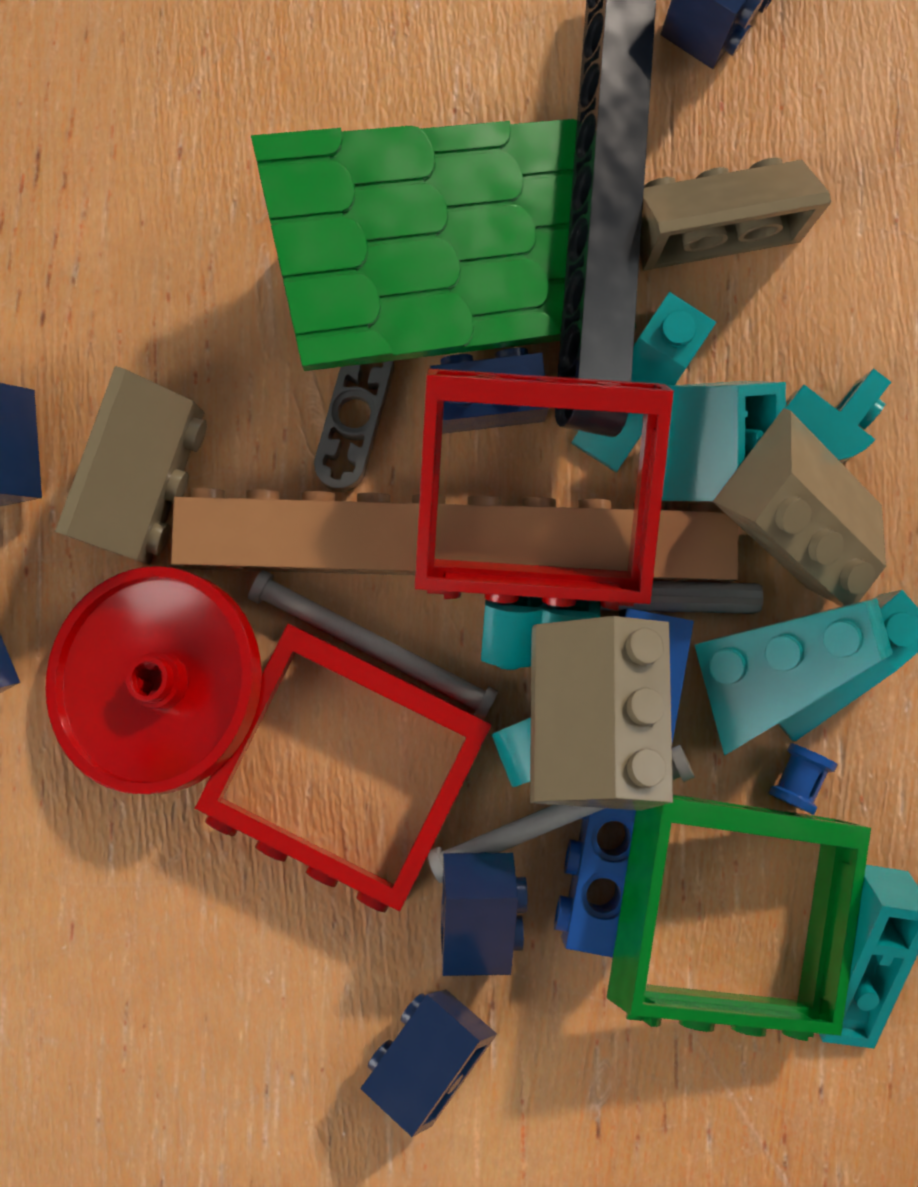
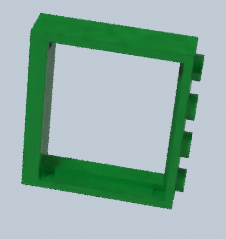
(829, 933)

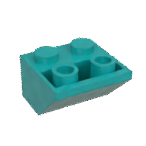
(714, 433)

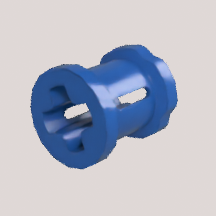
(802, 778)

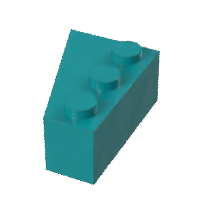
(787, 665)

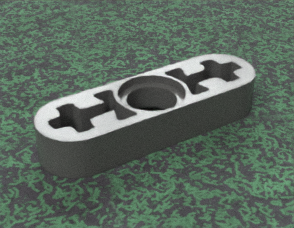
(331, 448)

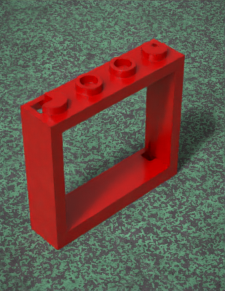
(554, 584)
(322, 864)

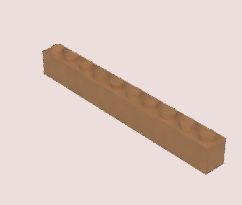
(382, 535)

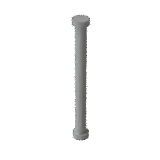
(372, 644)
(537, 823)

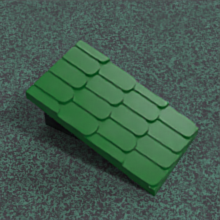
(420, 237)

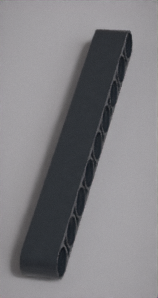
(606, 203)

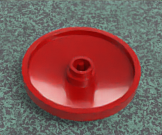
(153, 681)

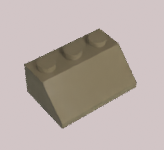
(729, 212)
(133, 468)
(808, 512)
(601, 713)

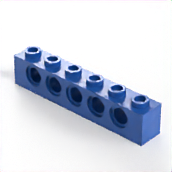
(584, 924)

